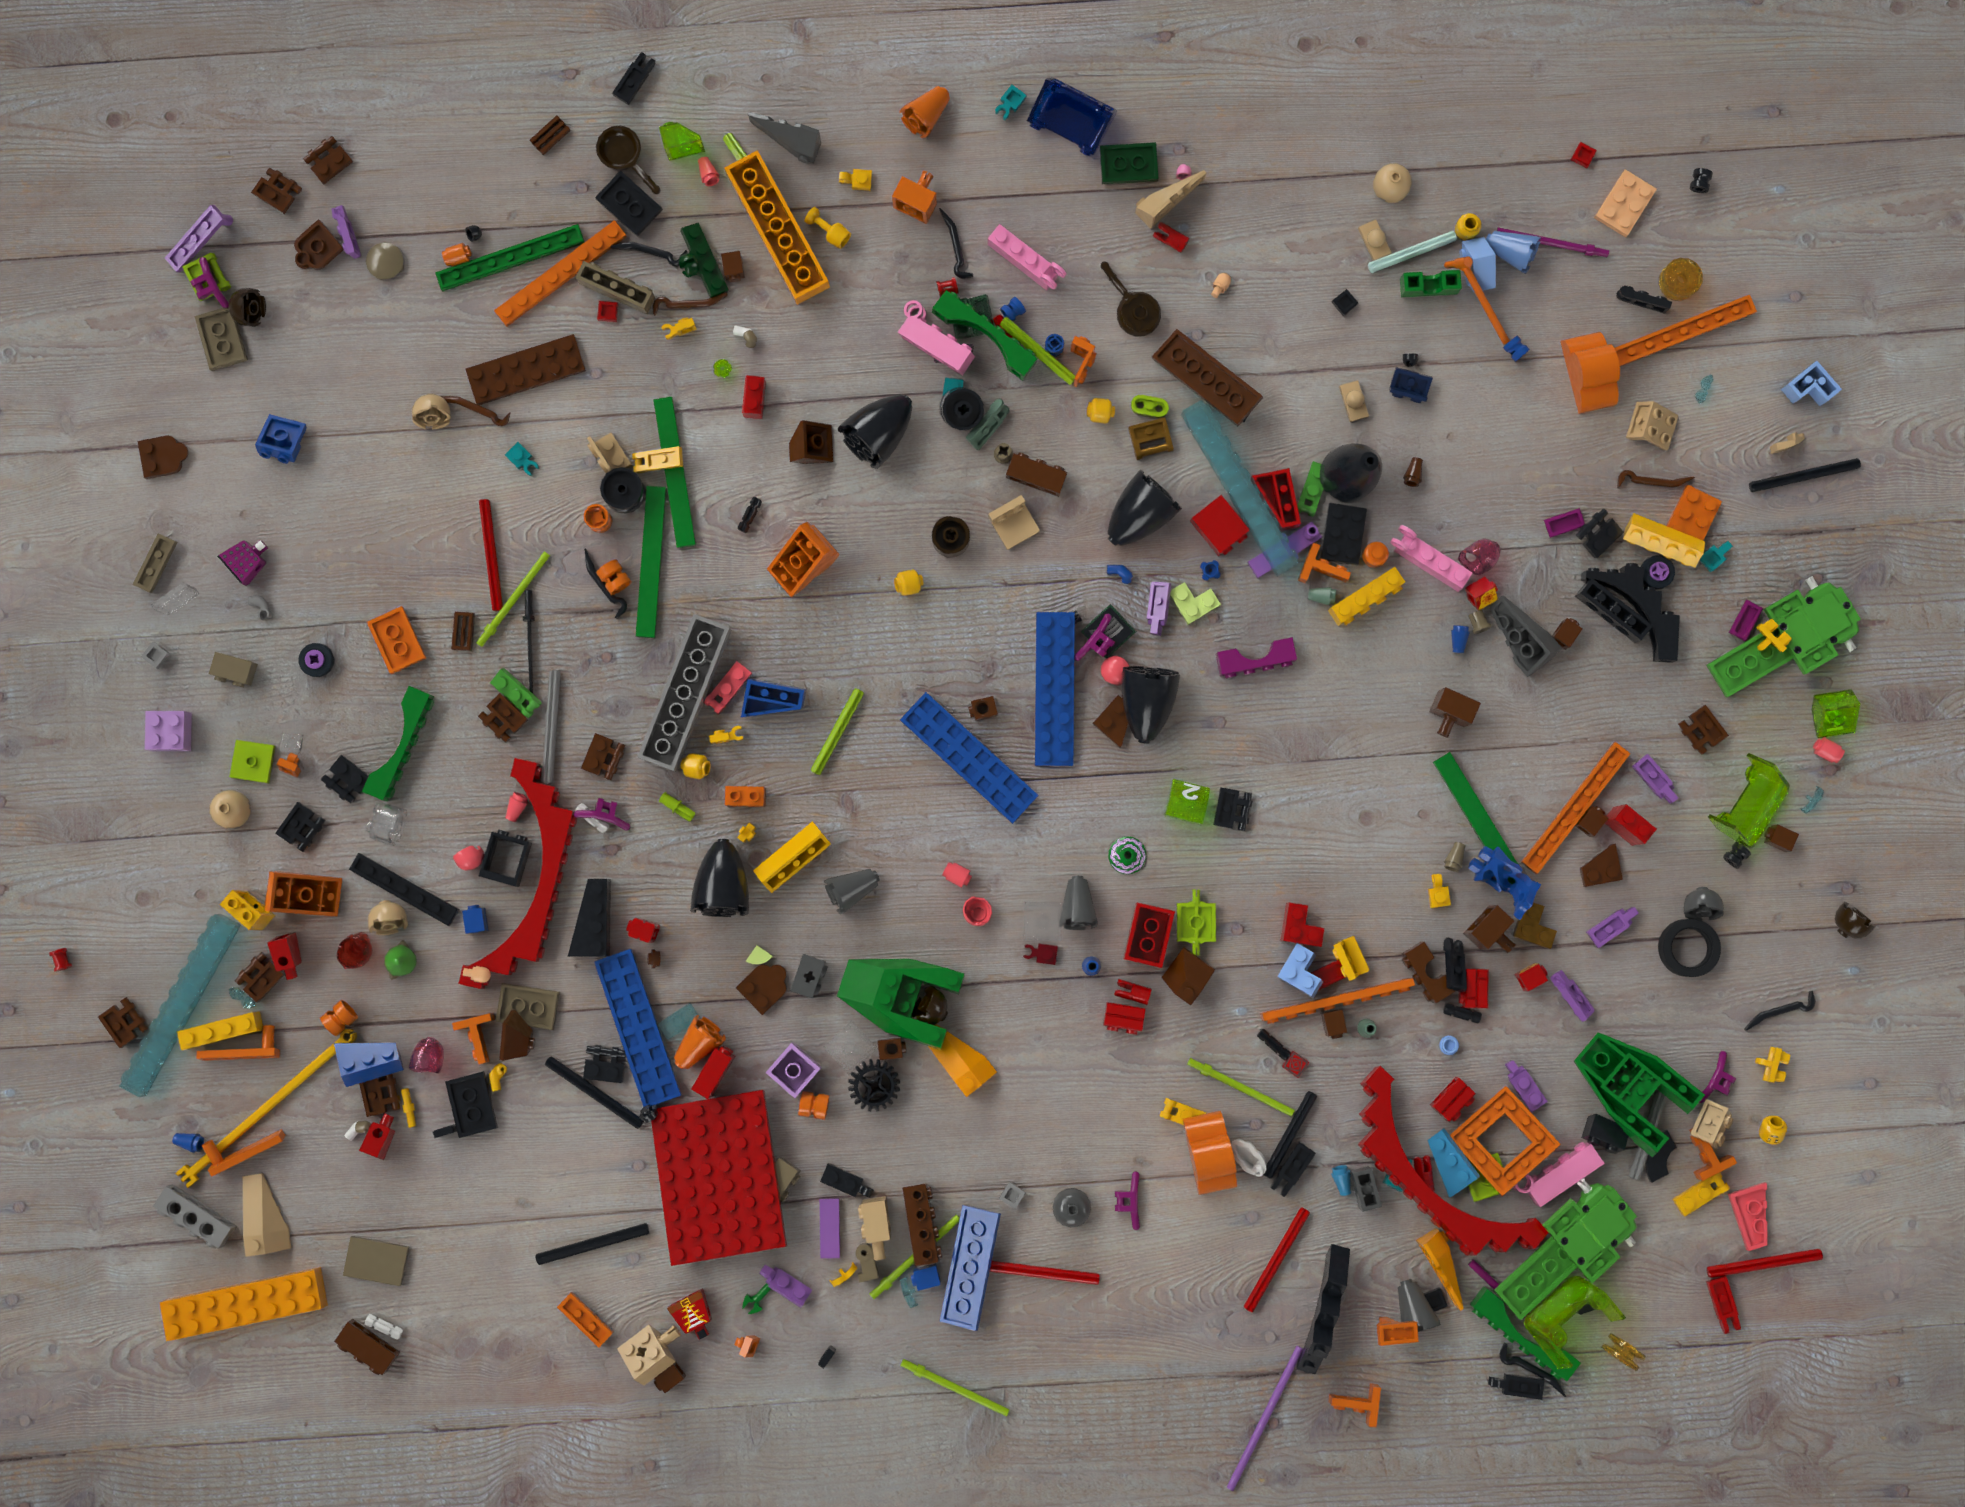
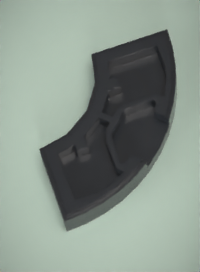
(1657, 1165)

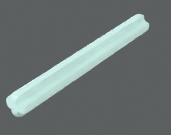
(1412, 251)

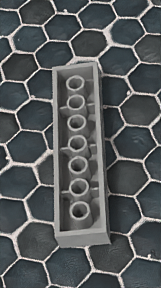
(684, 693)

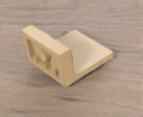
(1652, 424)
(609, 452)
(1013, 522)
(1712, 1124)

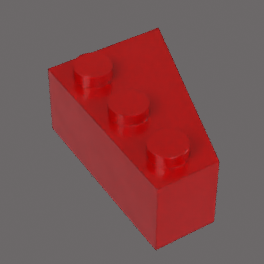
(1279, 493)

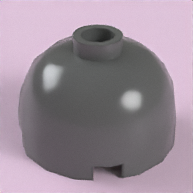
(1703, 903)
(1071, 1207)

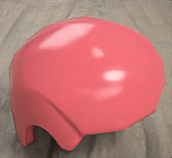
(1112, 669)
(469, 858)
(977, 911)

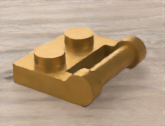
(1149, 432)

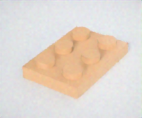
(1625, 203)

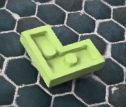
(1191, 607)

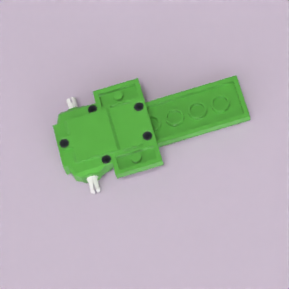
(1812, 622)
(1580, 1237)

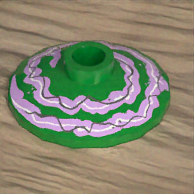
(1117, 858)

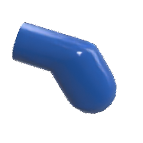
(1122, 571)

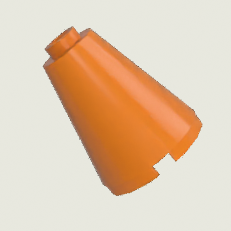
(925, 111)
(698, 1042)

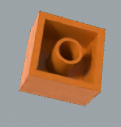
(915, 198)

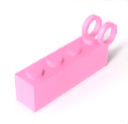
(1025, 258)
(933, 342)
(1430, 559)
(1562, 1174)

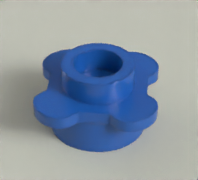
(1210, 565)

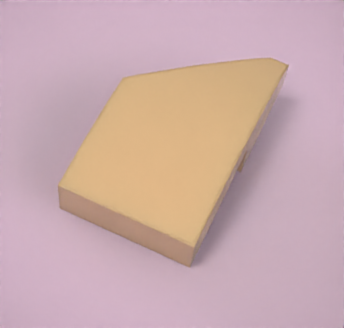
(1793, 439)

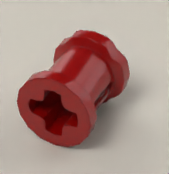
(940, 285)
(60, 959)

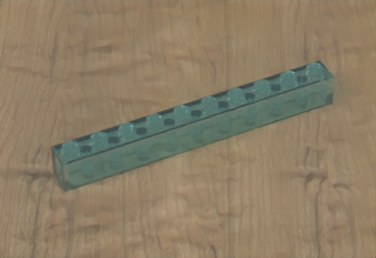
(1239, 488)
(179, 1005)

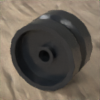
(972, 411)
(624, 479)

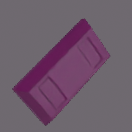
(1564, 522)
(1745, 620)

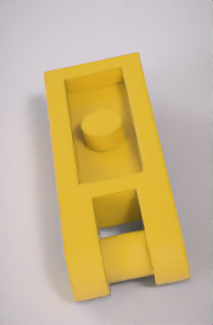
(658, 459)
(1182, 1112)
(1700, 1194)

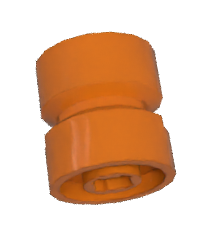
(597, 518)
(610, 571)
(341, 1015)
(813, 1105)

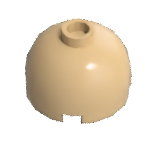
(1392, 183)
(431, 411)
(230, 809)
(387, 918)

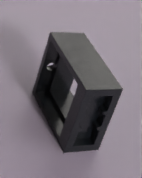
(484, 871)

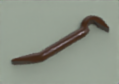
(687, 303)
(479, 409)
(1651, 481)

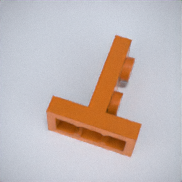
(1321, 566)
(476, 1035)
(1709, 1157)
(1395, 1332)
(1360, 1404)

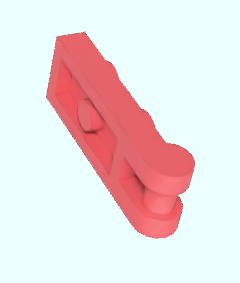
(728, 687)

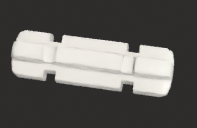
(601, 826)
(383, 1326)

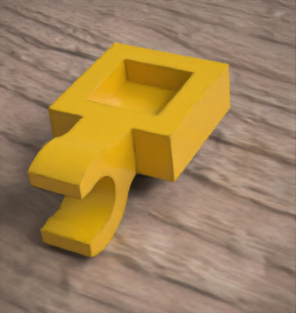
(859, 179)
(683, 327)
(722, 737)
(747, 833)
(1438, 895)

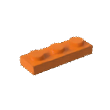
(585, 1319)

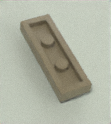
(155, 563)

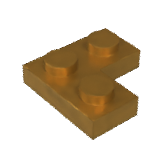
(1530, 930)

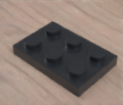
(628, 203)
(1343, 533)
(471, 1104)

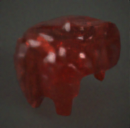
(354, 951)

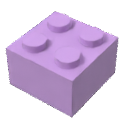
(168, 730)
(793, 1070)

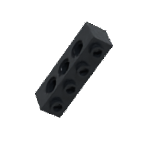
(1613, 610)

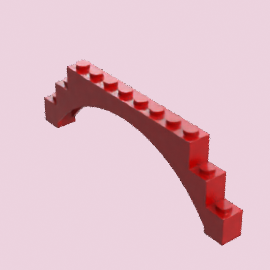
(556, 835)
(1385, 1150)

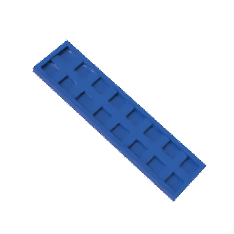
(1054, 688)
(969, 757)
(637, 1028)

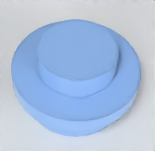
(1449, 1045)

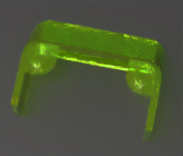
(1755, 805)
(1547, 1318)

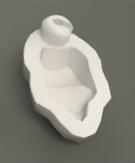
(1249, 1157)

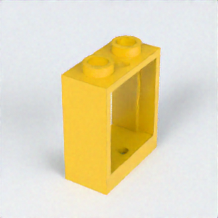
(241, 907)

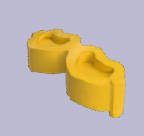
(845, 1276)

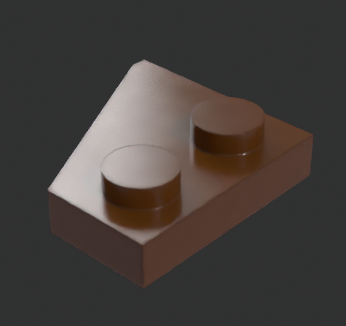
(1113, 721)
(1602, 868)

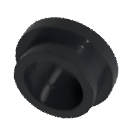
(648, 1113)

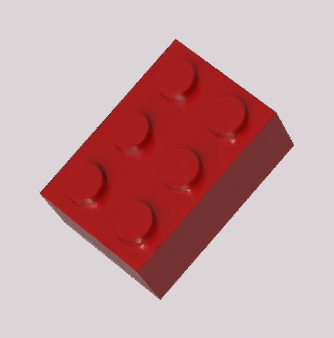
(1148, 935)

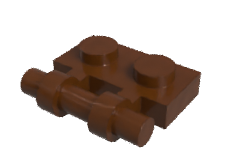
(331, 164)
(272, 194)
(507, 713)
(1707, 726)
(597, 756)
(263, 981)
(118, 1026)
(374, 1097)

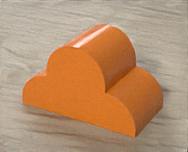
(1592, 371)
(802, 559)
(303, 894)
(1210, 1152)

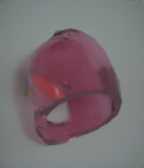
(1486, 553)
(427, 1056)

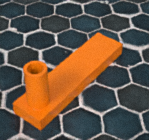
(266, 1051)
(220, 1164)

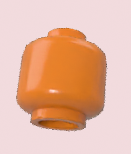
(1375, 554)

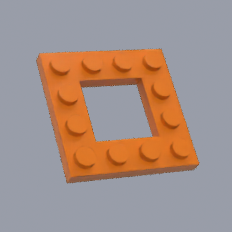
(1541, 1140)

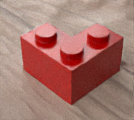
(1294, 927)

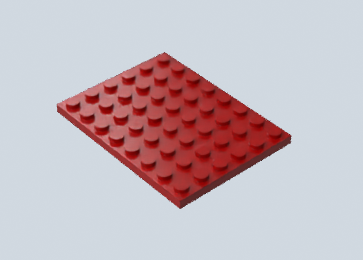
(718, 1178)

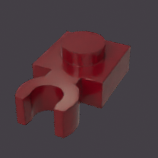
(1045, 953)

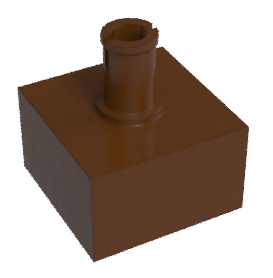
(1454, 709)
(1490, 929)

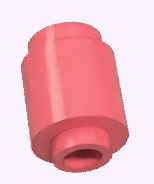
(1828, 750)
(957, 874)

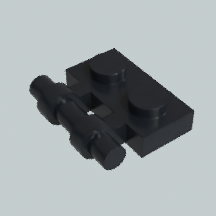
(1603, 537)
(350, 774)
(1227, 806)
(295, 824)
(604, 1070)

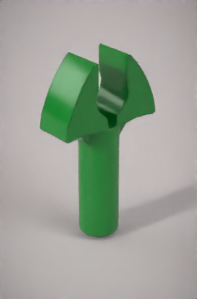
(757, 1298)

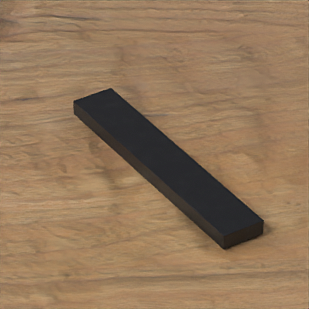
(404, 889)

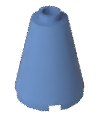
(1514, 248)

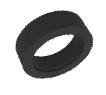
(1712, 954)

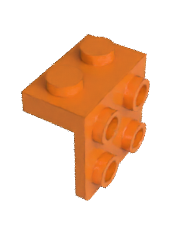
(1083, 348)

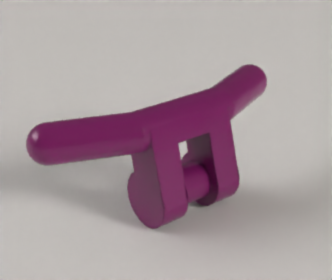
(213, 288)
(1091, 643)
(608, 817)
(1718, 1074)
(1133, 1195)

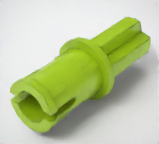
(677, 807)

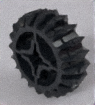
(871, 1092)

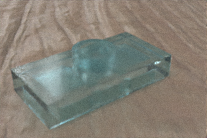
(678, 1021)

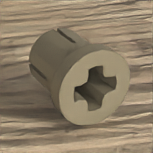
(1002, 458)
(1479, 622)

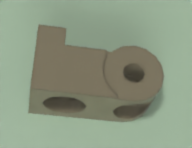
(869, 1267)

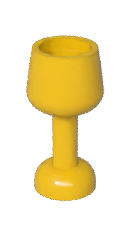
(836, 234)

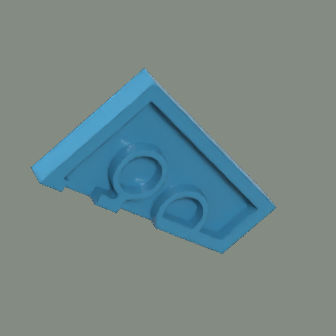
(1452, 1163)

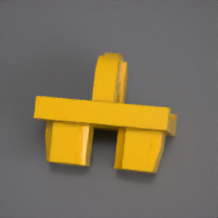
(1779, 642)
(1771, 1071)

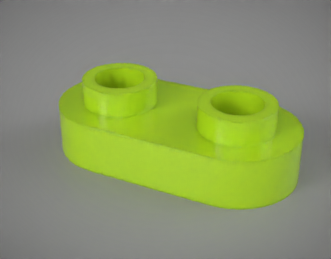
(1150, 404)

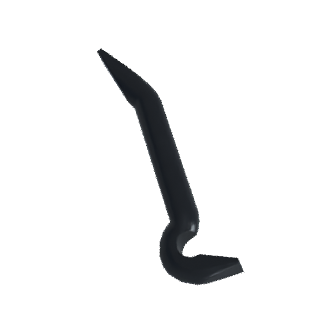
(956, 245)
(649, 250)
(612, 598)
(1783, 1009)
(1529, 1367)

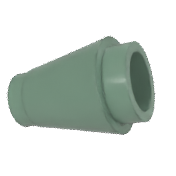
(1322, 595)
(1362, 1028)

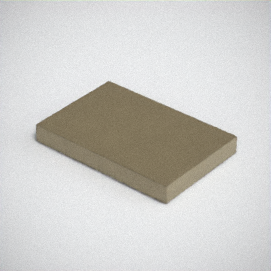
(220, 339)
(534, 1005)
(376, 1261)

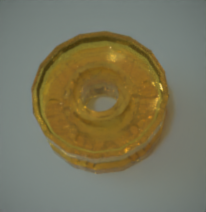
(1691, 275)
(1623, 1352)

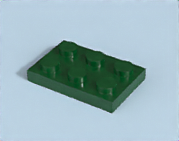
(1129, 163)

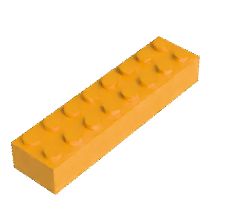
(777, 227)
(243, 1304)

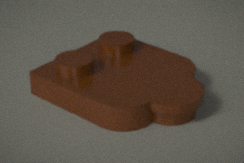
(316, 247)
(161, 456)
(764, 986)

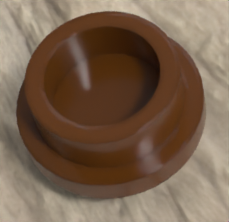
(654, 958)

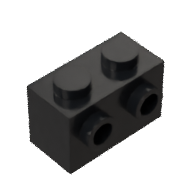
(1605, 1133)

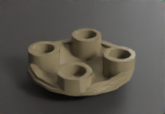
(384, 261)

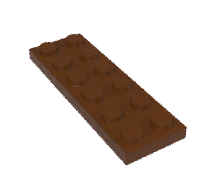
(525, 369)
(1207, 377)

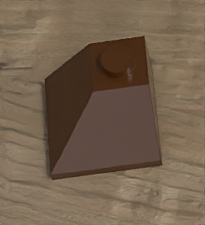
(811, 443)
(1187, 975)
(516, 1037)

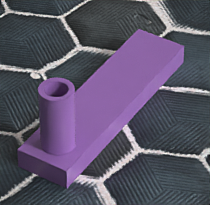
(197, 237)
(1298, 541)

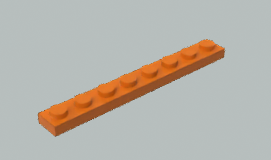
(560, 273)
(1685, 330)
(1575, 808)
(1345, 998)

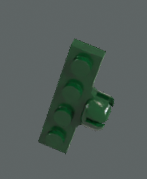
(701, 261)

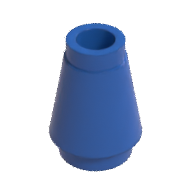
(1459, 638)
(1085, 965)
(189, 1142)

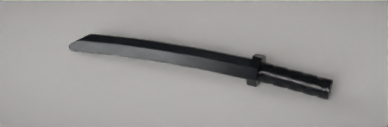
(529, 618)

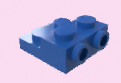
(280, 439)

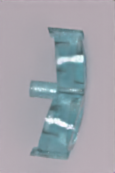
(1705, 384)
(1813, 800)
(246, 1001)
(907, 1293)

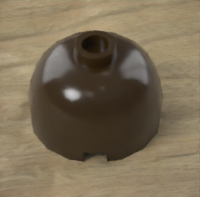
(247, 307)
(1852, 922)
(932, 1007)

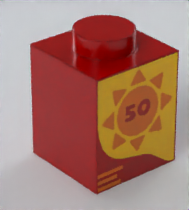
(1482, 593)
(1532, 976)

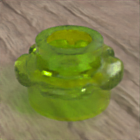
(717, 368)

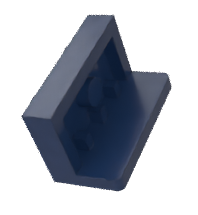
(1410, 385)

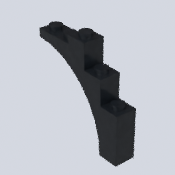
(1647, 602)
(1327, 1309)

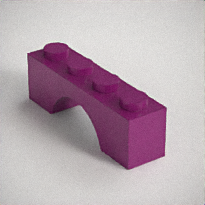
(1231, 661)

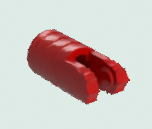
(1175, 239)
(1138, 993)
(1424, 1170)

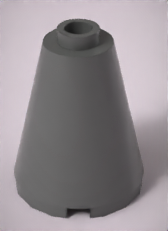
(850, 888)
(1078, 906)
(1415, 1306)

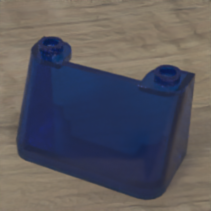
(1071, 115)

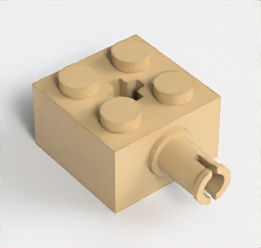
(876, 1224)
(648, 1353)

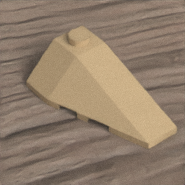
(1163, 201)
(262, 1221)

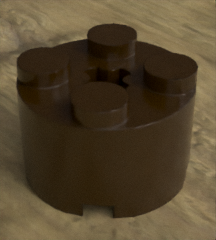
(948, 547)

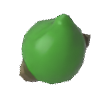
(400, 960)

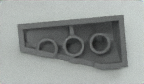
(797, 139)
(1527, 639)

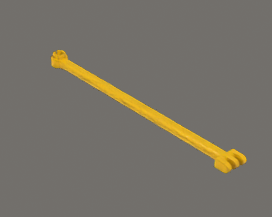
(191, 1172)

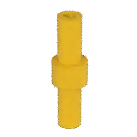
(408, 1107)

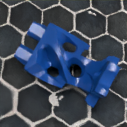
(1501, 867)

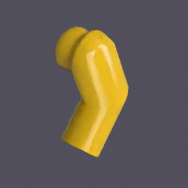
(495, 1076)

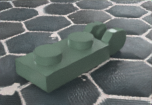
(988, 425)

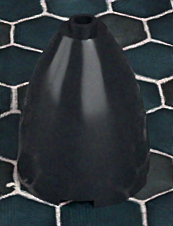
(877, 428)
(1350, 472)
(1140, 510)
(1148, 699)
(721, 883)

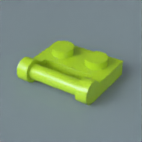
(194, 270)

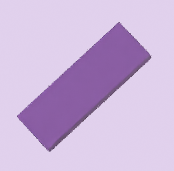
(829, 1228)

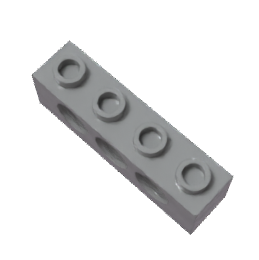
(166, 1207)

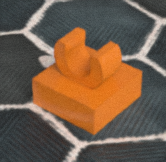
(290, 765)
(748, 1345)

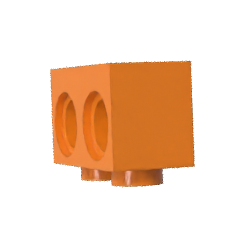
(745, 796)

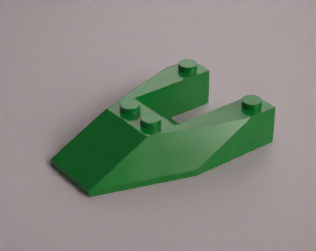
(888, 992)
(1626, 1079)

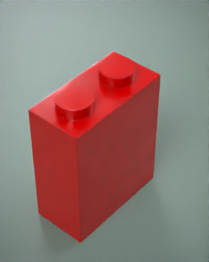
(1220, 526)
(1629, 825)
(713, 1071)

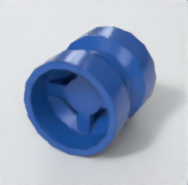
(1013, 309)
(1054, 348)
(1516, 348)

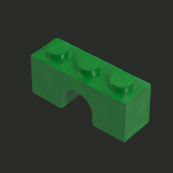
(1417, 285)

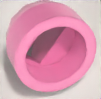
(1183, 172)

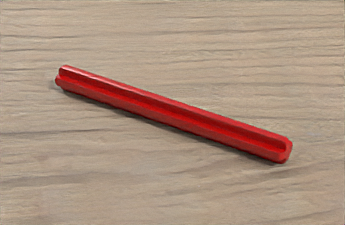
(490, 553)
(1276, 1259)
(1764, 1263)
(1045, 1272)

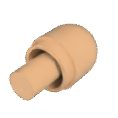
(1221, 284)
(478, 974)

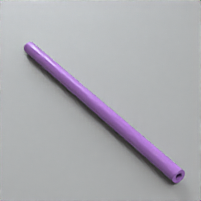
(1264, 1418)

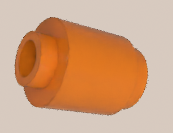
(456, 254)

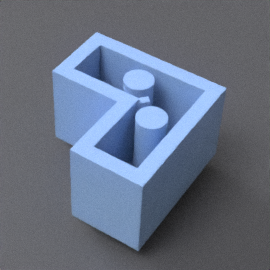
(1483, 262)
(1813, 381)
(1296, 971)

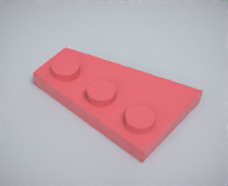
(1750, 1212)

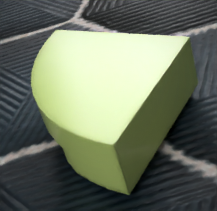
(758, 956)

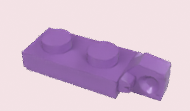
(346, 231)
(1158, 606)
(1655, 778)
(1611, 926)
(1573, 995)
(1525, 1086)
(786, 1285)

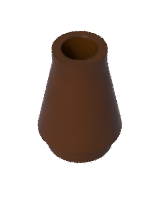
(1413, 474)

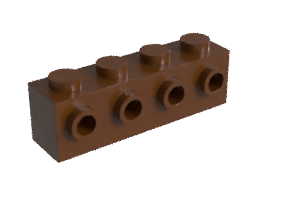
(921, 1224)

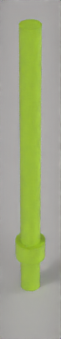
(490, 629)
(1206, 1070)
(887, 1282)
(919, 1370)

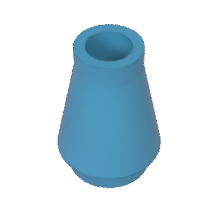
(1341, 1177)

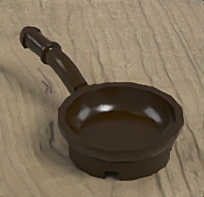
(620, 149)
(1137, 311)

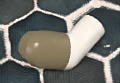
(748, 335)
(357, 1127)

